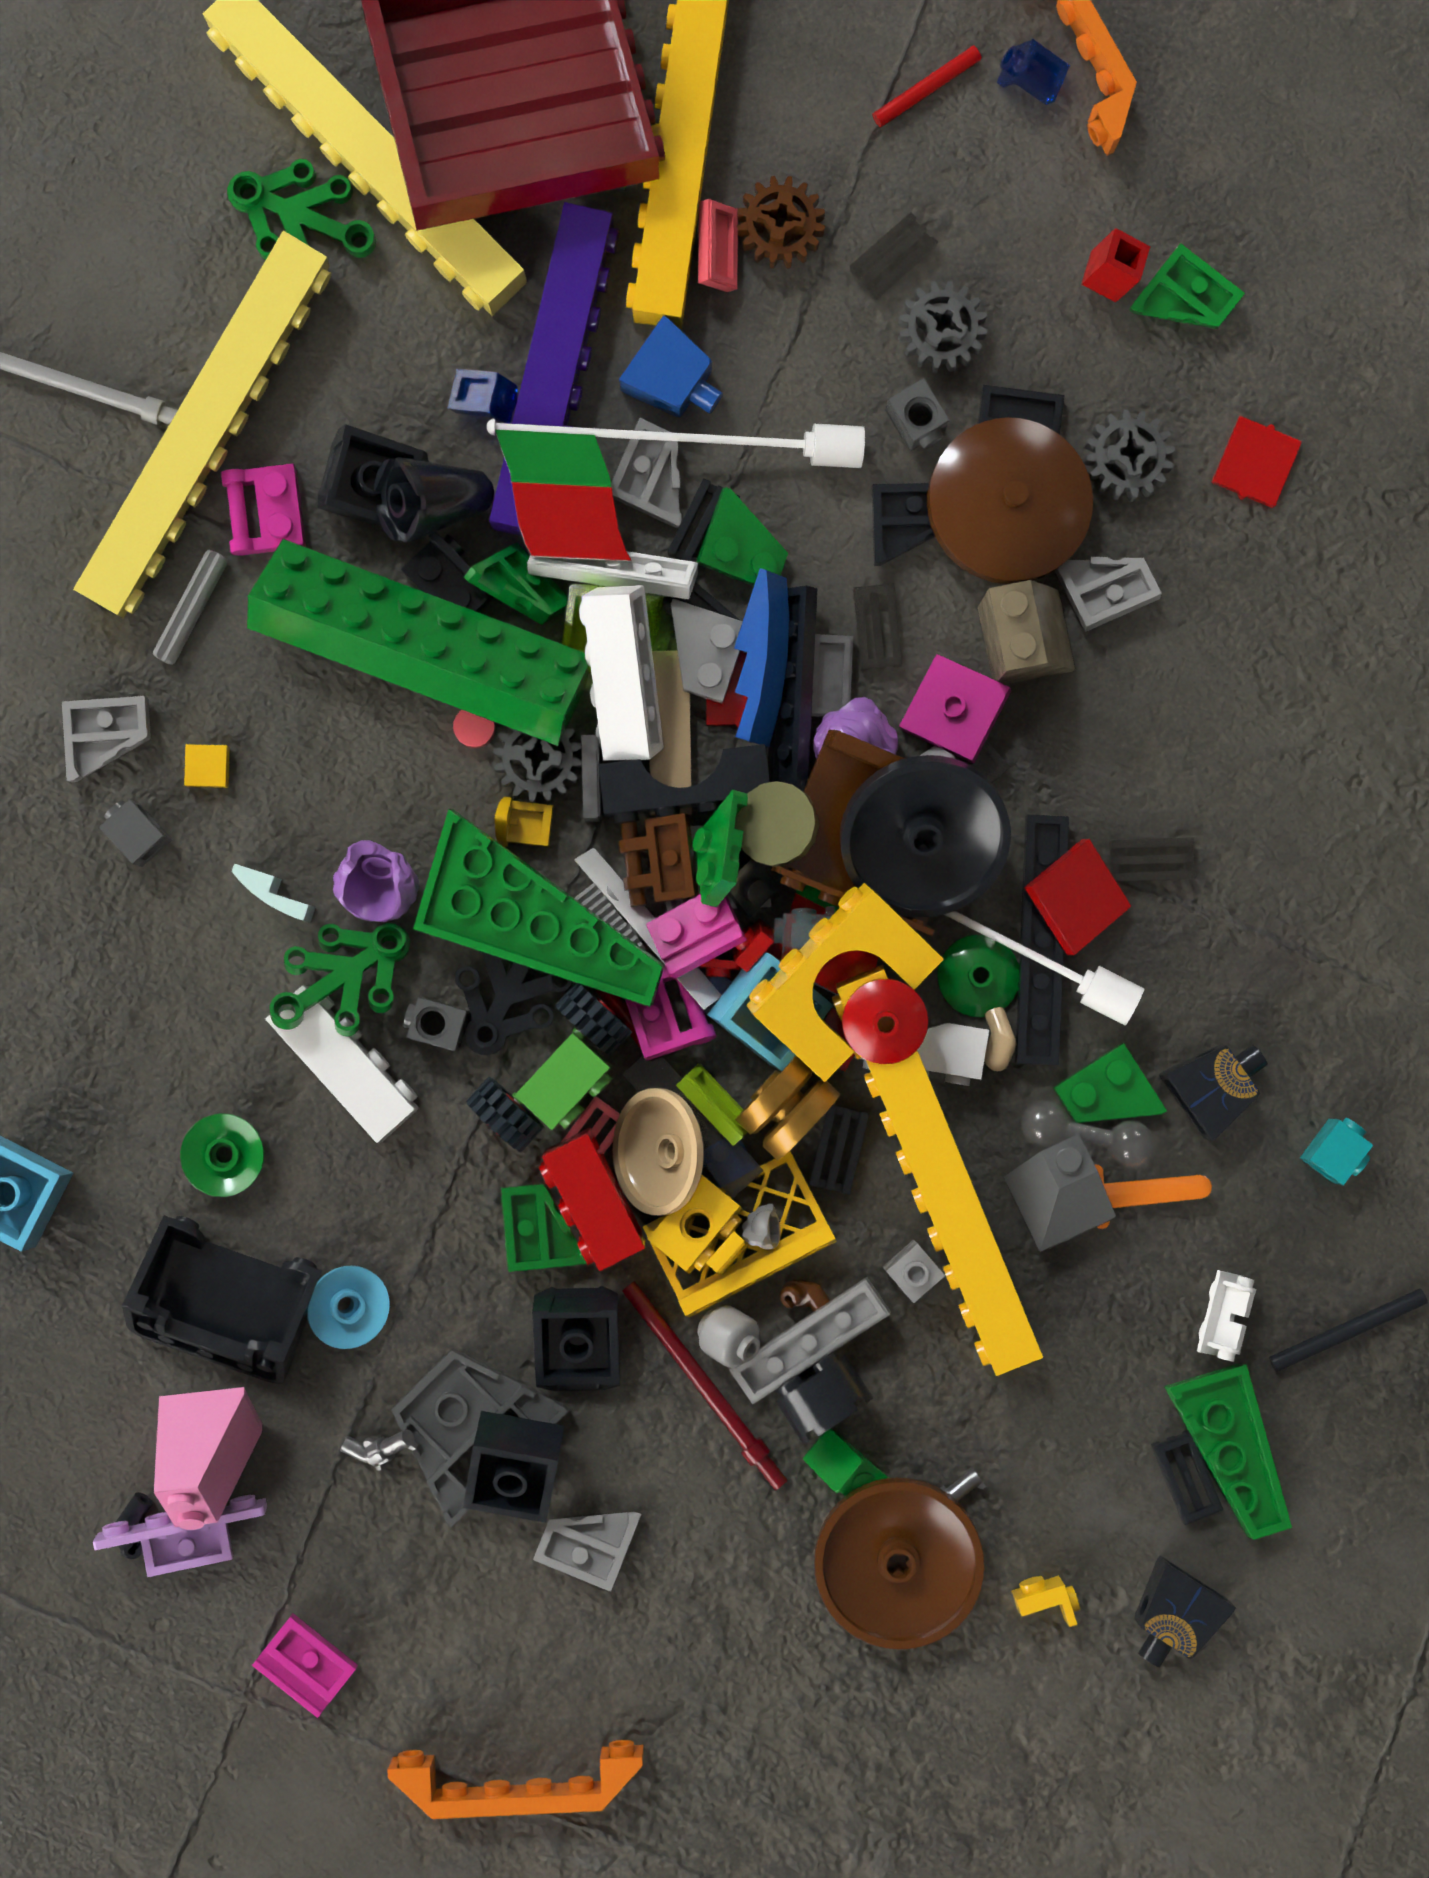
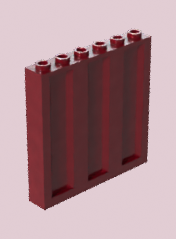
(511, 102)

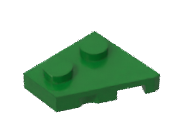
(1188, 292)
(739, 542)
(508, 580)
(718, 850)
(1109, 1090)
(536, 1230)

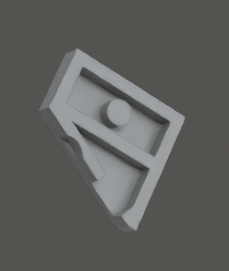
(1107, 588)
(705, 649)

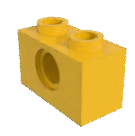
(673, 1236)

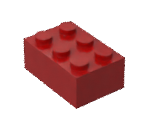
(592, 1200)

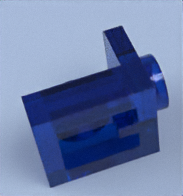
(1033, 70)
(483, 395)

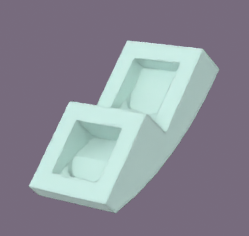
(266, 889)

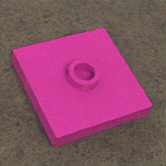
(955, 708)

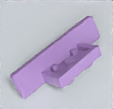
(177, 1549)

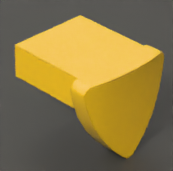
(523, 823)

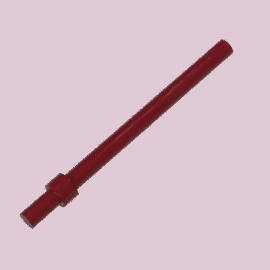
(754, 1449)

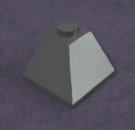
(1060, 1193)

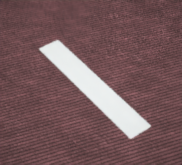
(603, 875)

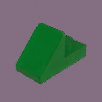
(841, 1463)

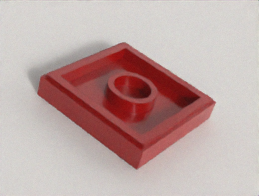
(1078, 897)

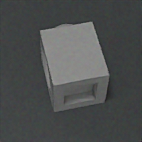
(913, 1271)

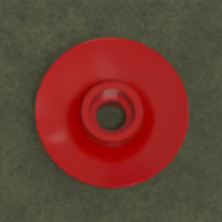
(878, 1000)

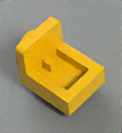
(1039, 1594)

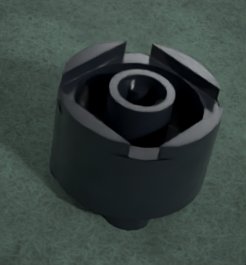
(823, 1397)

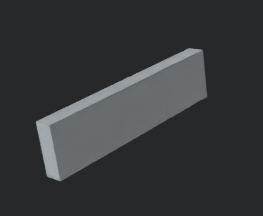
(811, 1340)

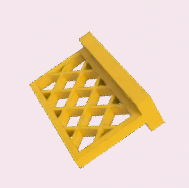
(763, 1262)

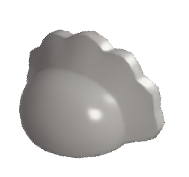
(762, 1228)

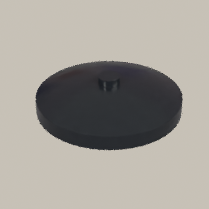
(925, 835)

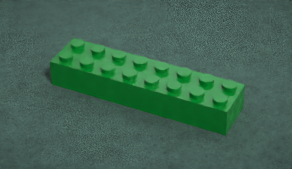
(418, 641)

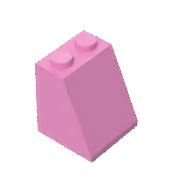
(202, 1452)

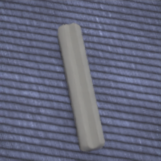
(190, 607)

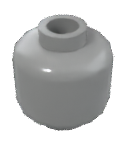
(729, 1336)

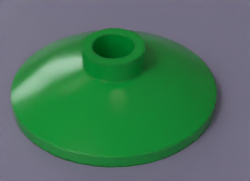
(957, 979)
(201, 1155)

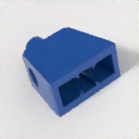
(670, 372)

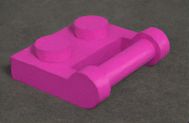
(276, 503)
(658, 1026)

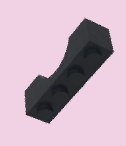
(632, 791)

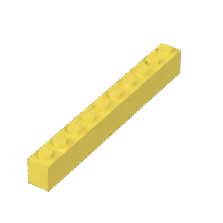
(359, 143)
(204, 425)

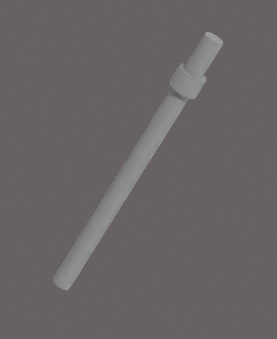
(150, 409)

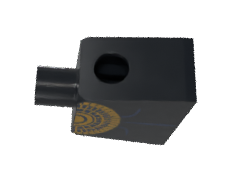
(1215, 1086)
(1178, 1613)

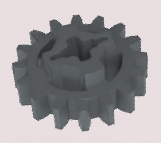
(954, 337)
(1128, 438)
(535, 782)

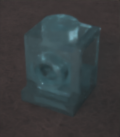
(795, 927)

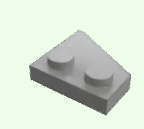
(649, 476)
(102, 732)
(588, 1546)

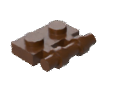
(670, 860)

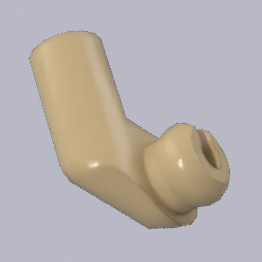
(1001, 1041)

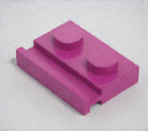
(694, 934)
(305, 1665)

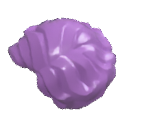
(861, 720)
(375, 882)

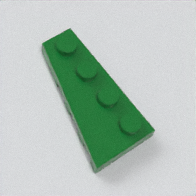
(1231, 1437)

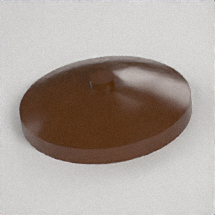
(1009, 500)
(899, 1563)

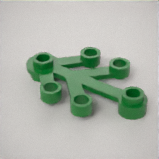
(296, 209)
(344, 972)

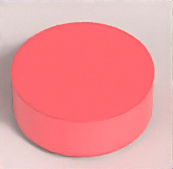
(473, 730)

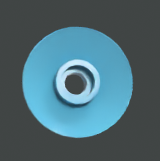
(361, 1319)

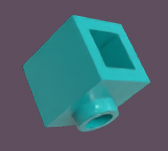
(1338, 1150)

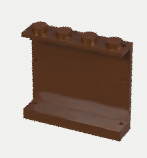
(836, 776)

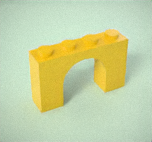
(859, 924)

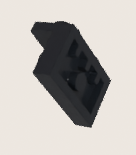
(441, 573)

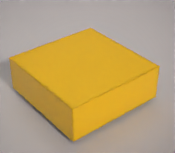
(207, 766)
(727, 1253)

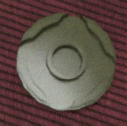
(777, 824)

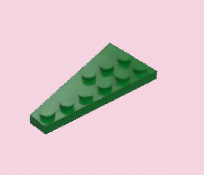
(507, 909)

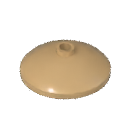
(658, 1151)

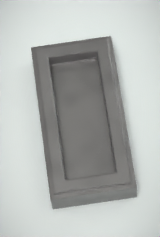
(831, 673)
(591, 779)

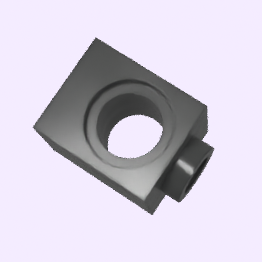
(917, 398)
(134, 832)
(454, 1029)

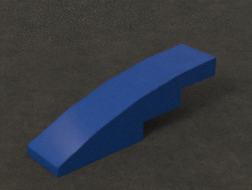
(765, 640)

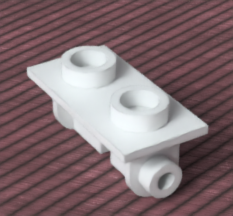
(1219, 1333)

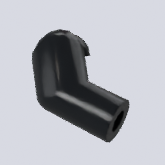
(134, 1513)

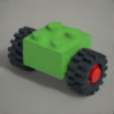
(562, 1080)

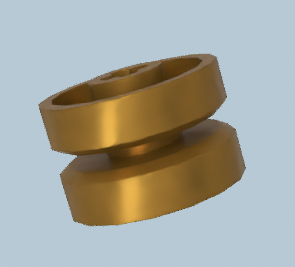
(791, 1110)

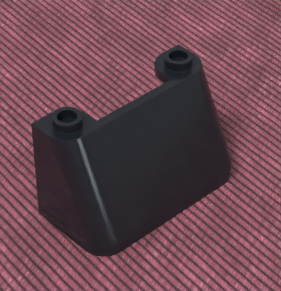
(220, 1302)

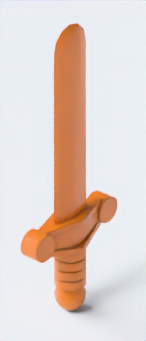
(1155, 1190)

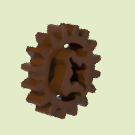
(795, 227)

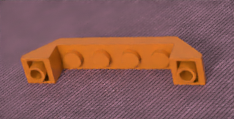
(1112, 75)
(416, 1778)

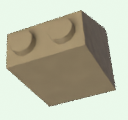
(1025, 632)

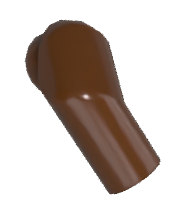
(803, 1294)

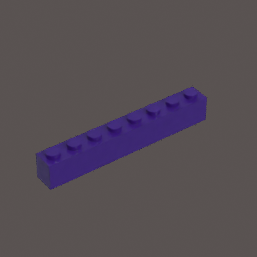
(561, 334)

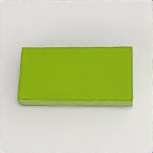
(713, 1102)

